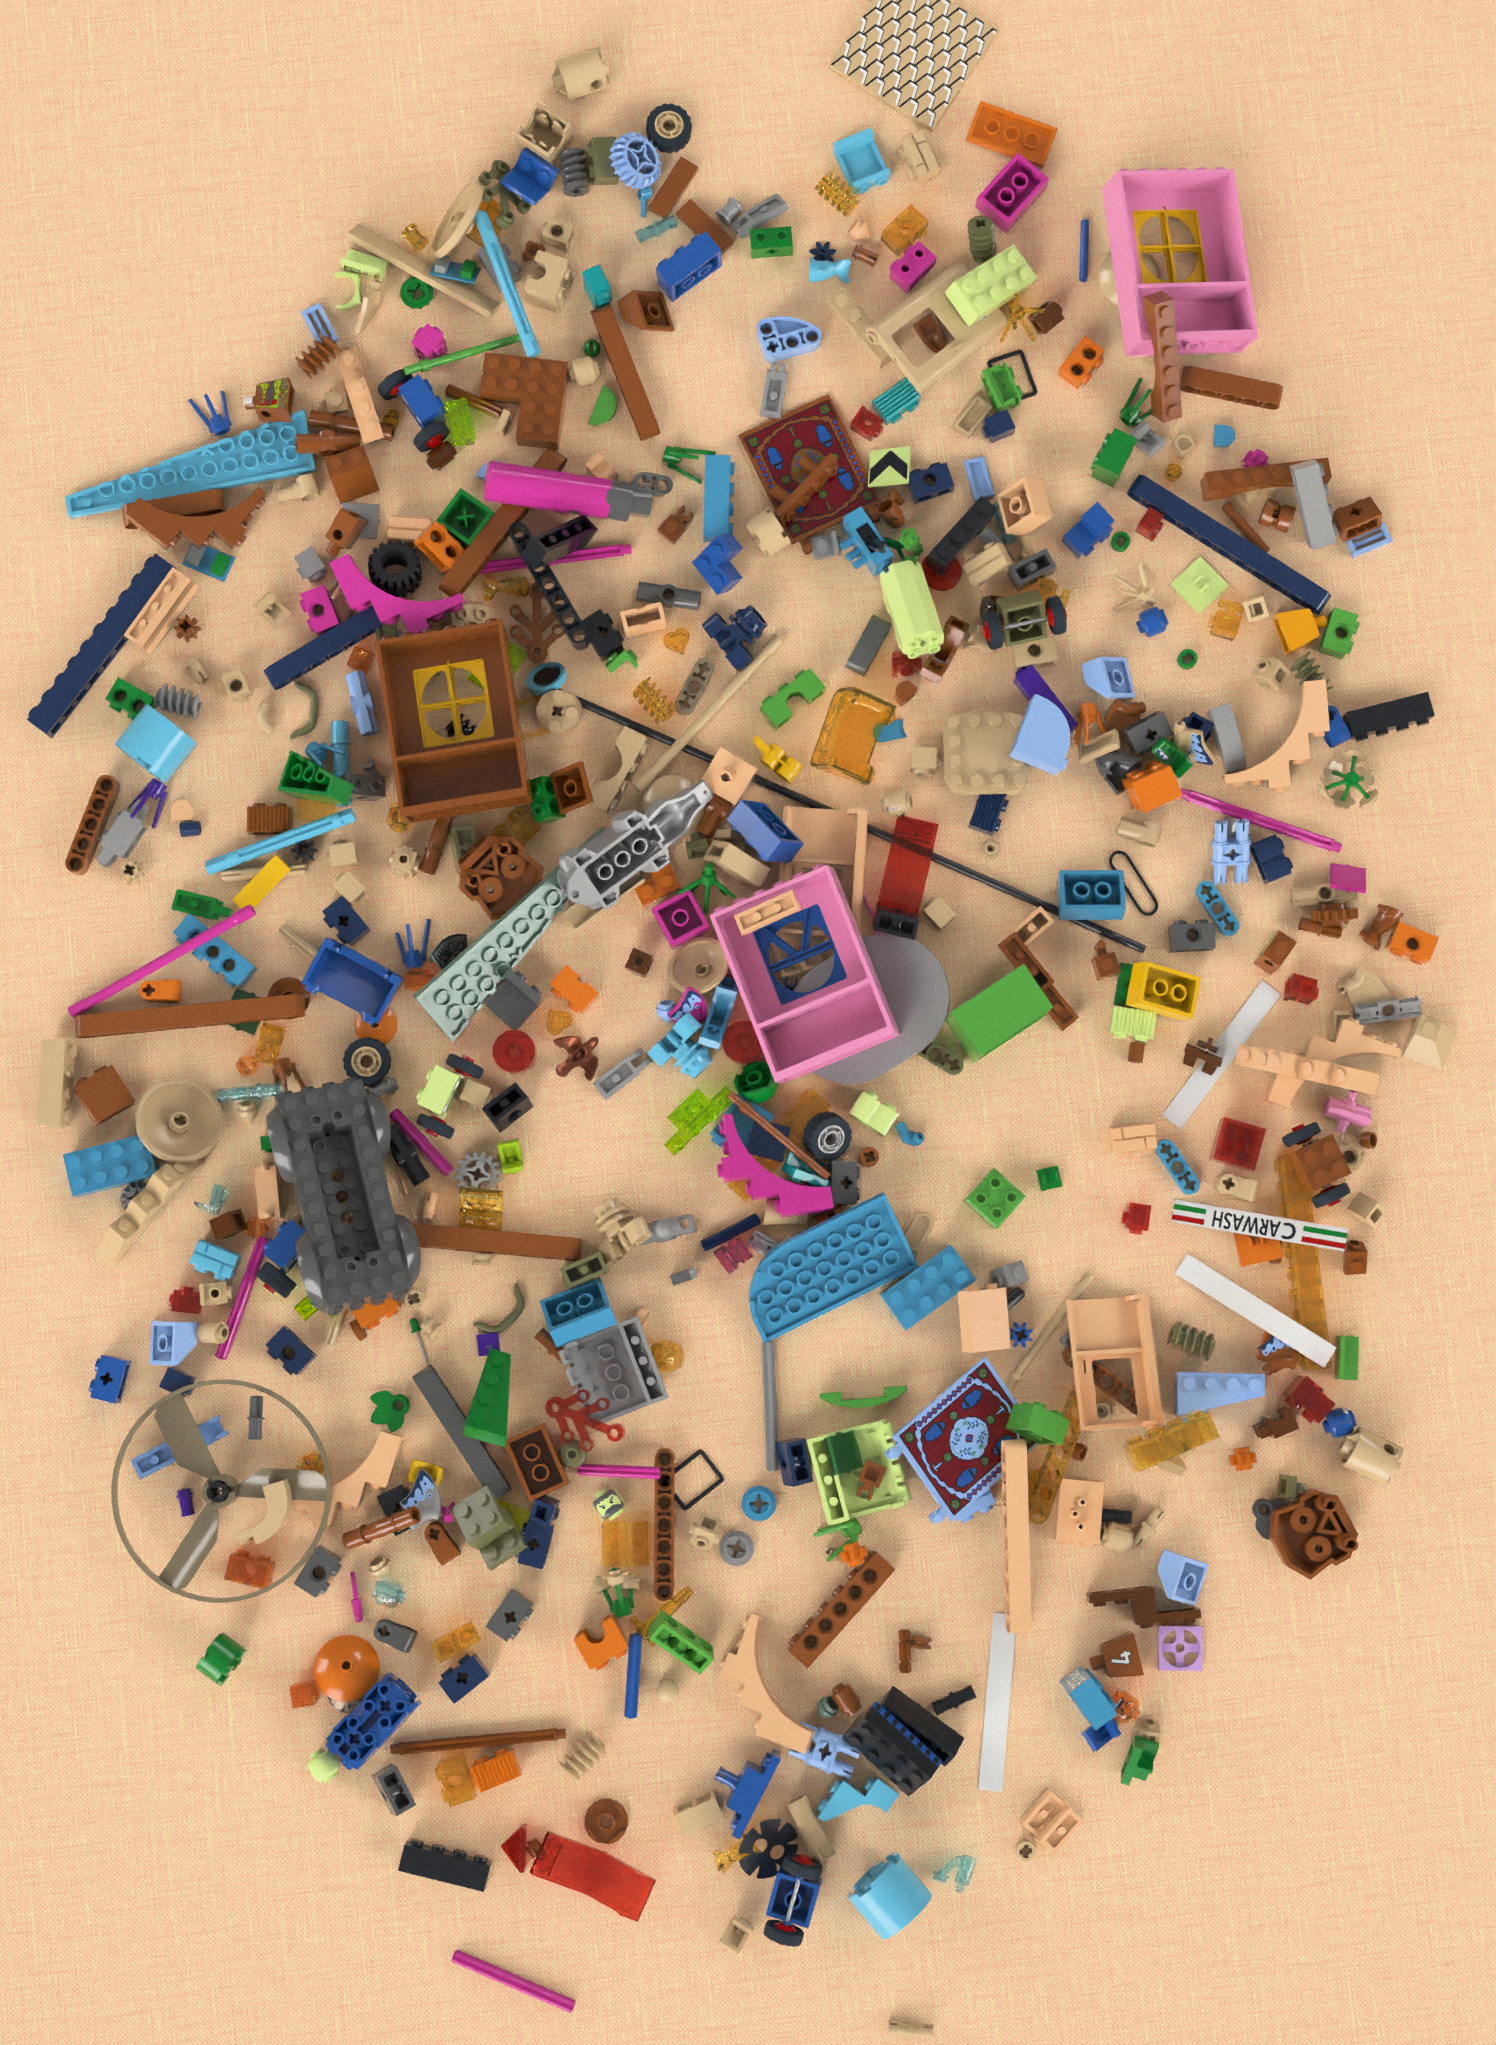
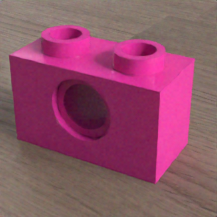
(319, 597)

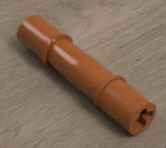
(344, 423)
(436, 844)
(381, 1527)

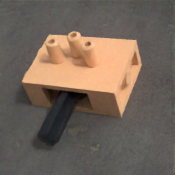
(1081, 1512)

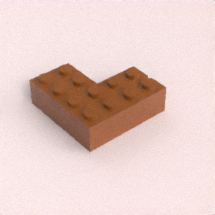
(535, 386)

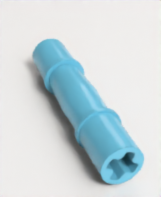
(340, 740)

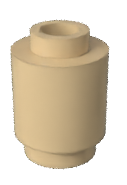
(212, 1332)

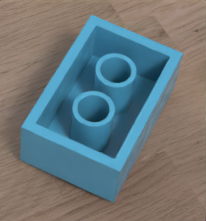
(1091, 895)
(578, 1312)

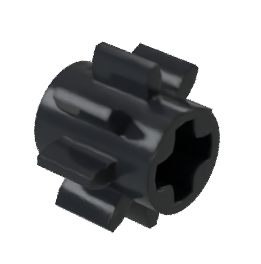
(300, 854)

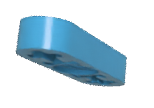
(1220, 925)
(1191, 1177)

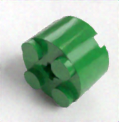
(221, 1657)

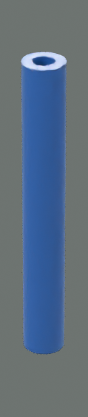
(1084, 239)

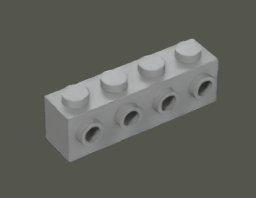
(1313, 503)

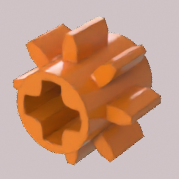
(1242, 1458)
(853, 1554)

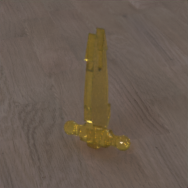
(669, 1607)

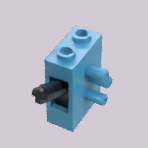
(867, 543)

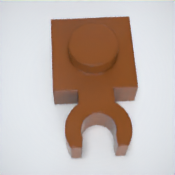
(674, 526)
(871, 1476)

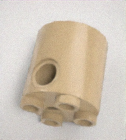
(581, 74)
(1370, 1456)

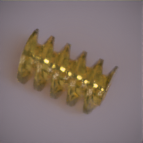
(837, 194)
(653, 701)

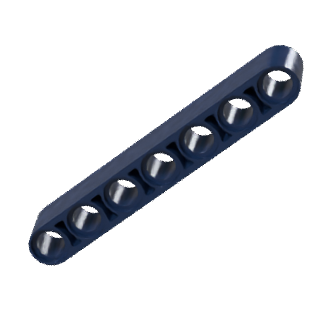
(323, 648)

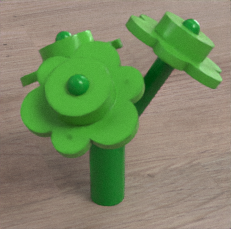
(907, 541)

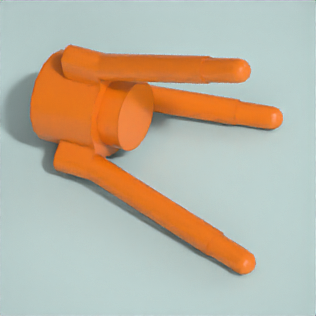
(1087, 716)

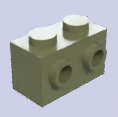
(599, 169)

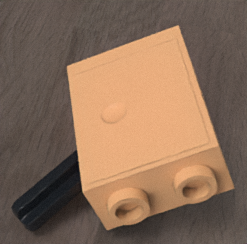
(985, 1316)

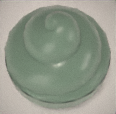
(827, 1707)

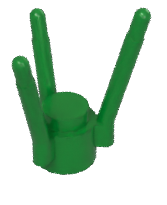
(1131, 415)
(674, 456)

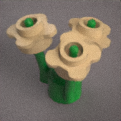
(616, 1577)

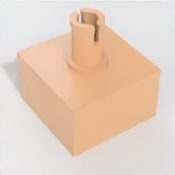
(1024, 506)
(729, 775)

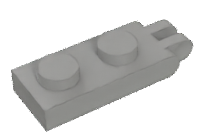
(774, 392)

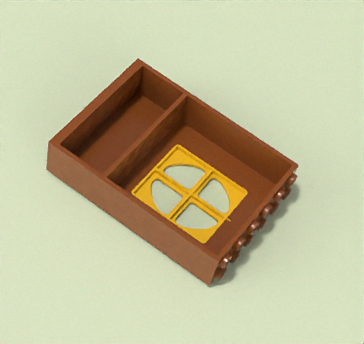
(460, 773)

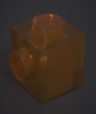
(304, 1694)

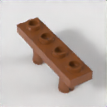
(801, 495)

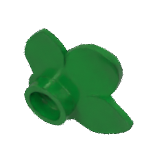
(387, 1411)

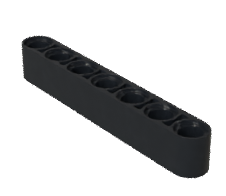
(553, 594)

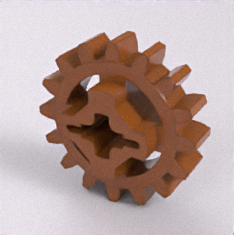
(1334, 914)

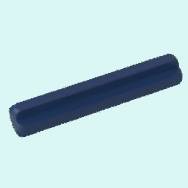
(729, 1232)

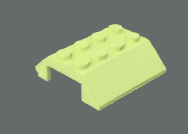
(839, 1491)

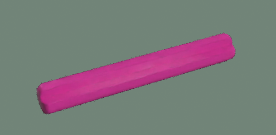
(421, 1142)
(619, 1471)

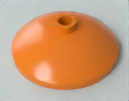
(350, 1683)

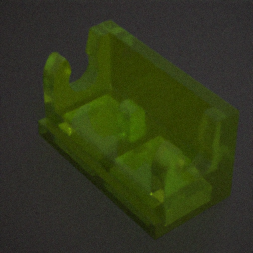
(460, 422)

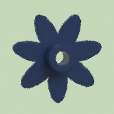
(826, 252)

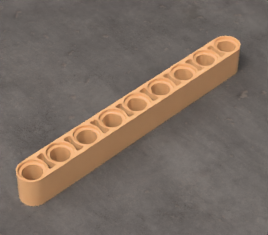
(1016, 1536)

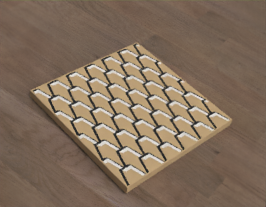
(914, 54)

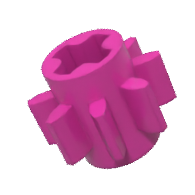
(1255, 459)

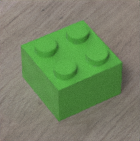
(1038, 1423)

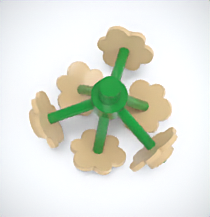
(1356, 778)

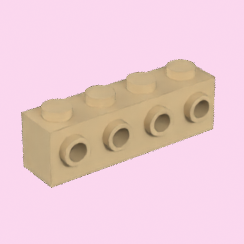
(56, 1083)

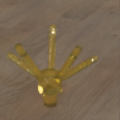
(1017, 312)

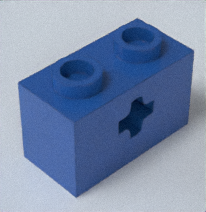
(117, 1370)

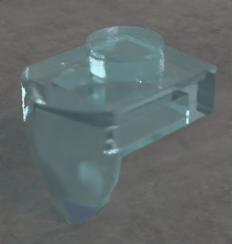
(218, 1197)

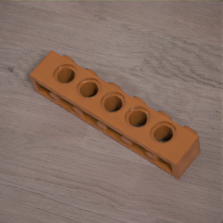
(808, 1654)

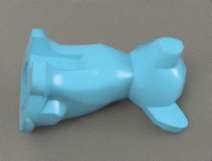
(825, 269)

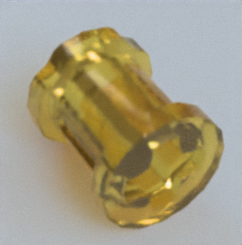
(414, 237)

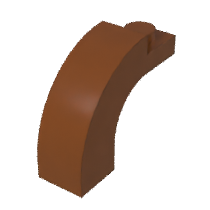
(938, 663)

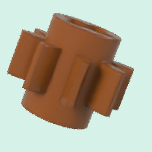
(191, 632)

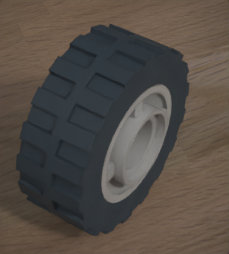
(827, 1136)

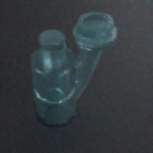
(964, 1873)

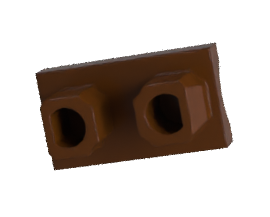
(1211, 1060)

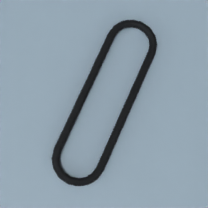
(1142, 880)

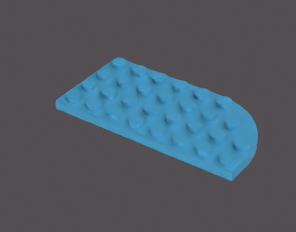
(828, 1267)

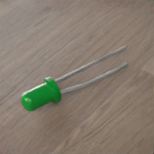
(415, 1328)

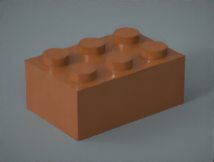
(537, 1462)

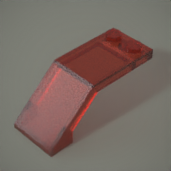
(907, 864)
(593, 1874)

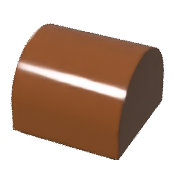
(904, 692)

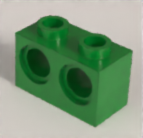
(133, 698)
(544, 801)

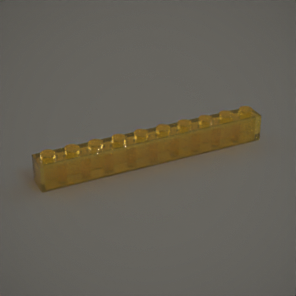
(1303, 1260)

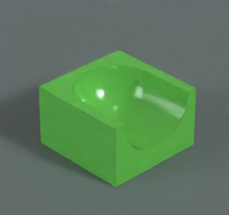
(998, 1013)

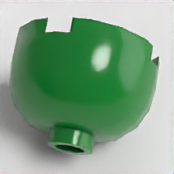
(756, 1083)

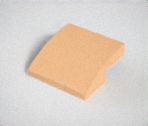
(1051, 1821)

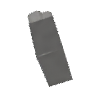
(683, 1276)

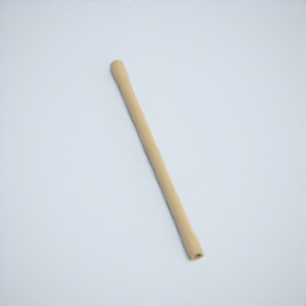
(650, 775)

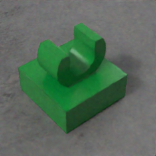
(1049, 1178)

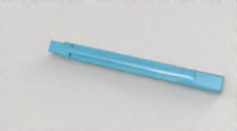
(507, 284)
(280, 841)

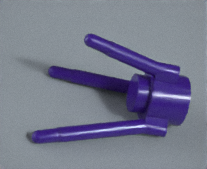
(154, 790)

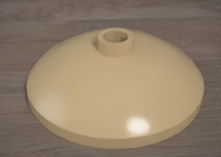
(1107, 279)
(667, 787)
(695, 958)

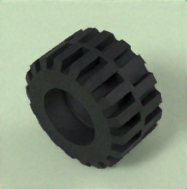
(390, 555)

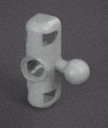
(669, 1229)

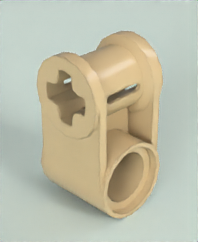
(1240, 1187)

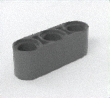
(868, 645)

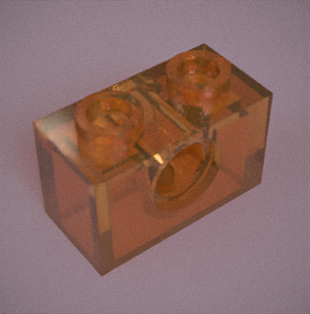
(237, 1571)

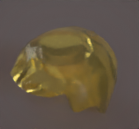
(667, 1355)

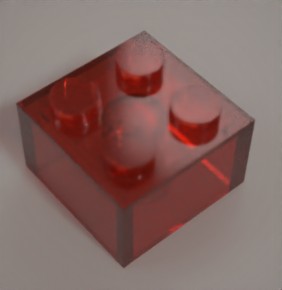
(1237, 1144)

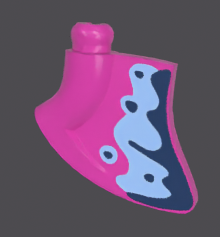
(690, 1002)

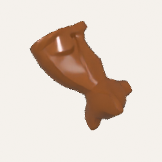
(1383, 922)

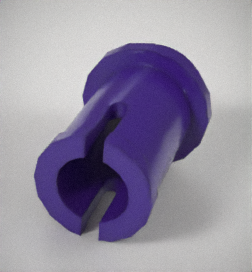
(186, 1502)

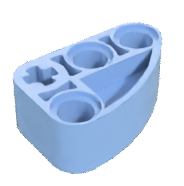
(783, 331)

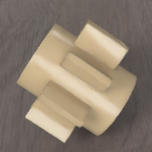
(137, 871)

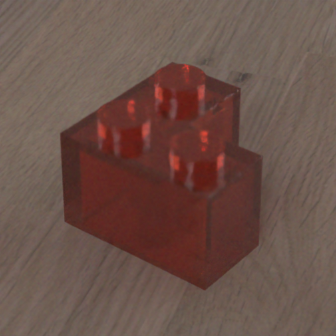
(1308, 1398)

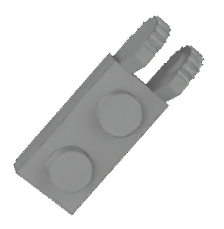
(759, 215)
(620, 1075)

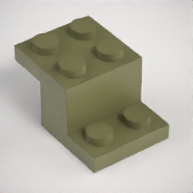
(489, 1527)

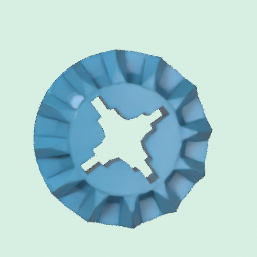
(751, 1510)

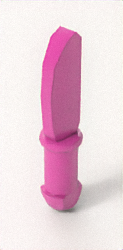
(356, 1602)

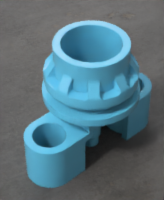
(680, 1045)

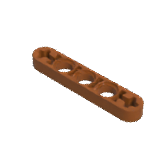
(1113, 1391)

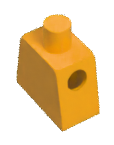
(1298, 628)

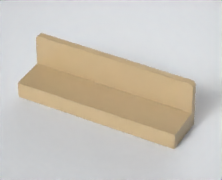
(581, 915)

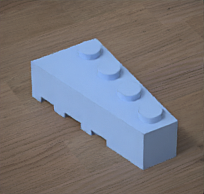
(1213, 1390)

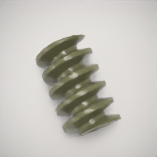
(981, 238)
(1307, 671)
(1192, 1339)

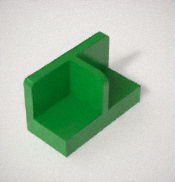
(1139, 1760)

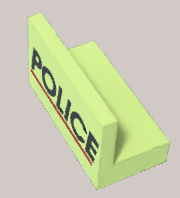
(364, 265)

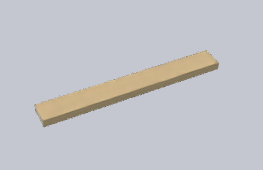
(421, 270)

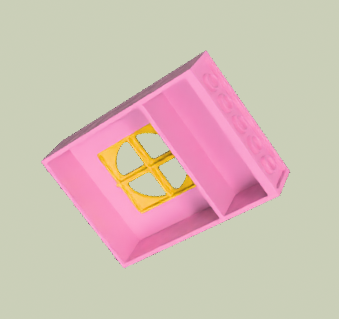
(1216, 300)

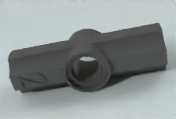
(682, 597)

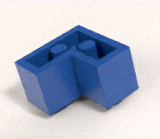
(1091, 529)
(715, 563)

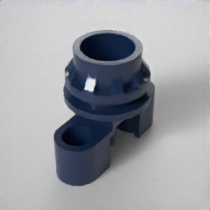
(745, 626)

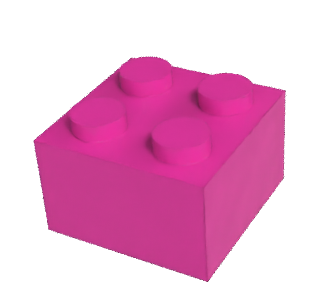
(680, 919)

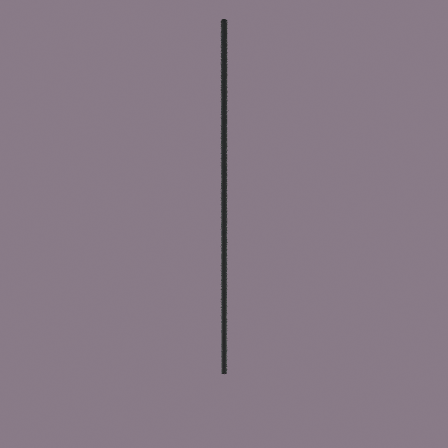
(870, 829)

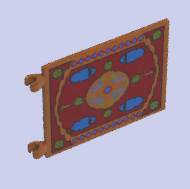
(817, 432)

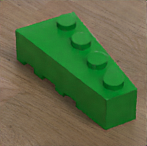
(309, 781)
(489, 1408)

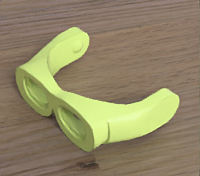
(357, 299)

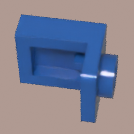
(1101, 1736)

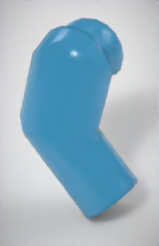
(907, 1136)

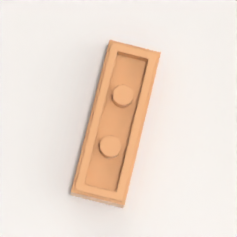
(767, 912)

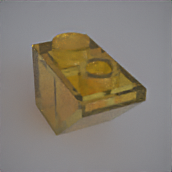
(455, 1641)

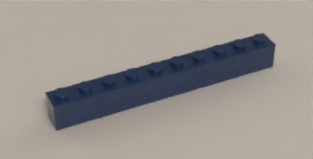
(98, 650)

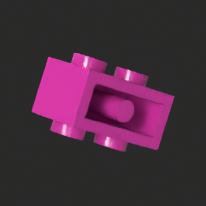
(912, 266)
(429, 342)

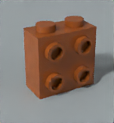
(103, 1094)

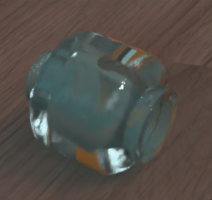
(389, 1592)

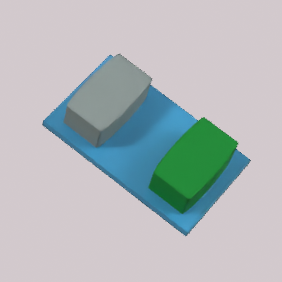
(463, 272)
(209, 562)

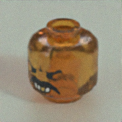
(1126, 1707)

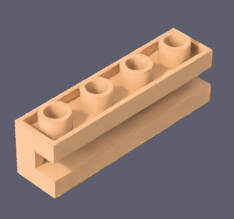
(161, 610)

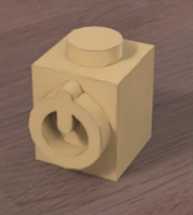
(924, 760)

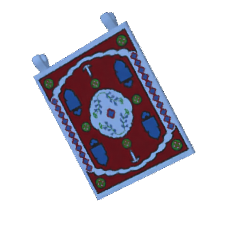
(959, 1440)

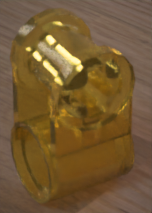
(269, 1041)

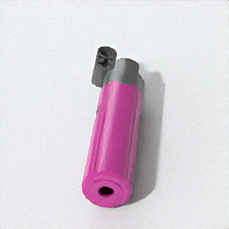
(571, 492)

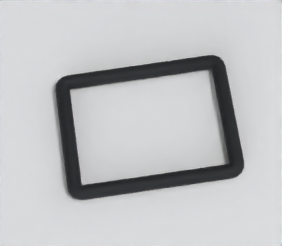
(1026, 368)
(721, 1479)

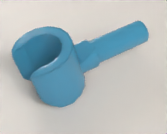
(644, 194)

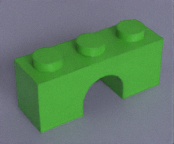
(805, 685)

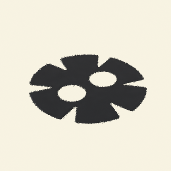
(770, 1833)

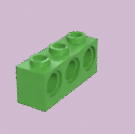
(681, 1642)

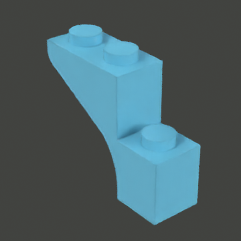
(846, 1797)

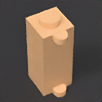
(268, 1191)

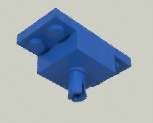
(747, 1789)

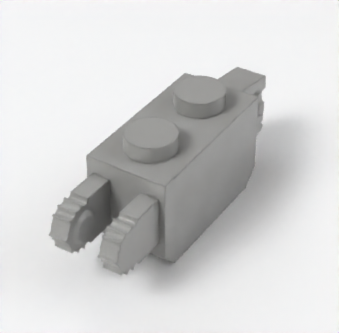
(122, 835)

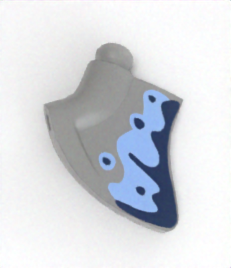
(424, 1497)

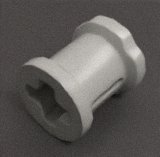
(729, 211)

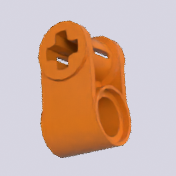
(165, 991)

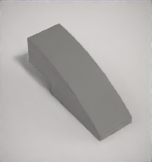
(1227, 737)

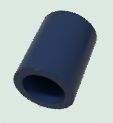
(190, 828)

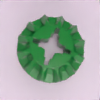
(412, 285)

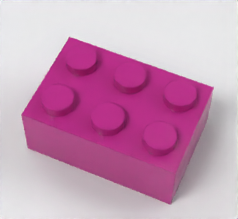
(1012, 192)

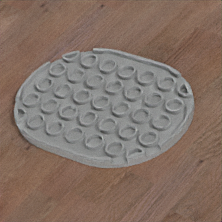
(917, 997)

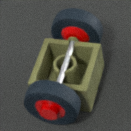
(1023, 619)

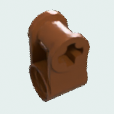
(443, 1547)

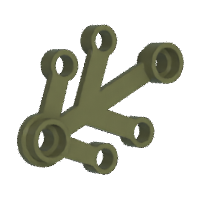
(498, 171)

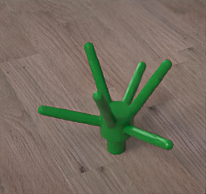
(708, 879)

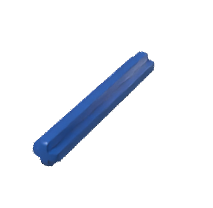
(633, 1675)

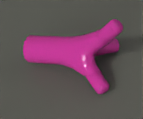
(446, 1513)

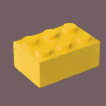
(1163, 990)

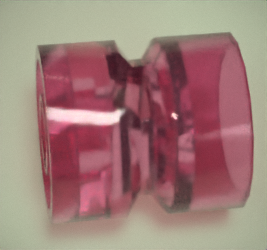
(733, 1254)

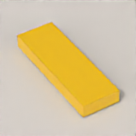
(262, 882)

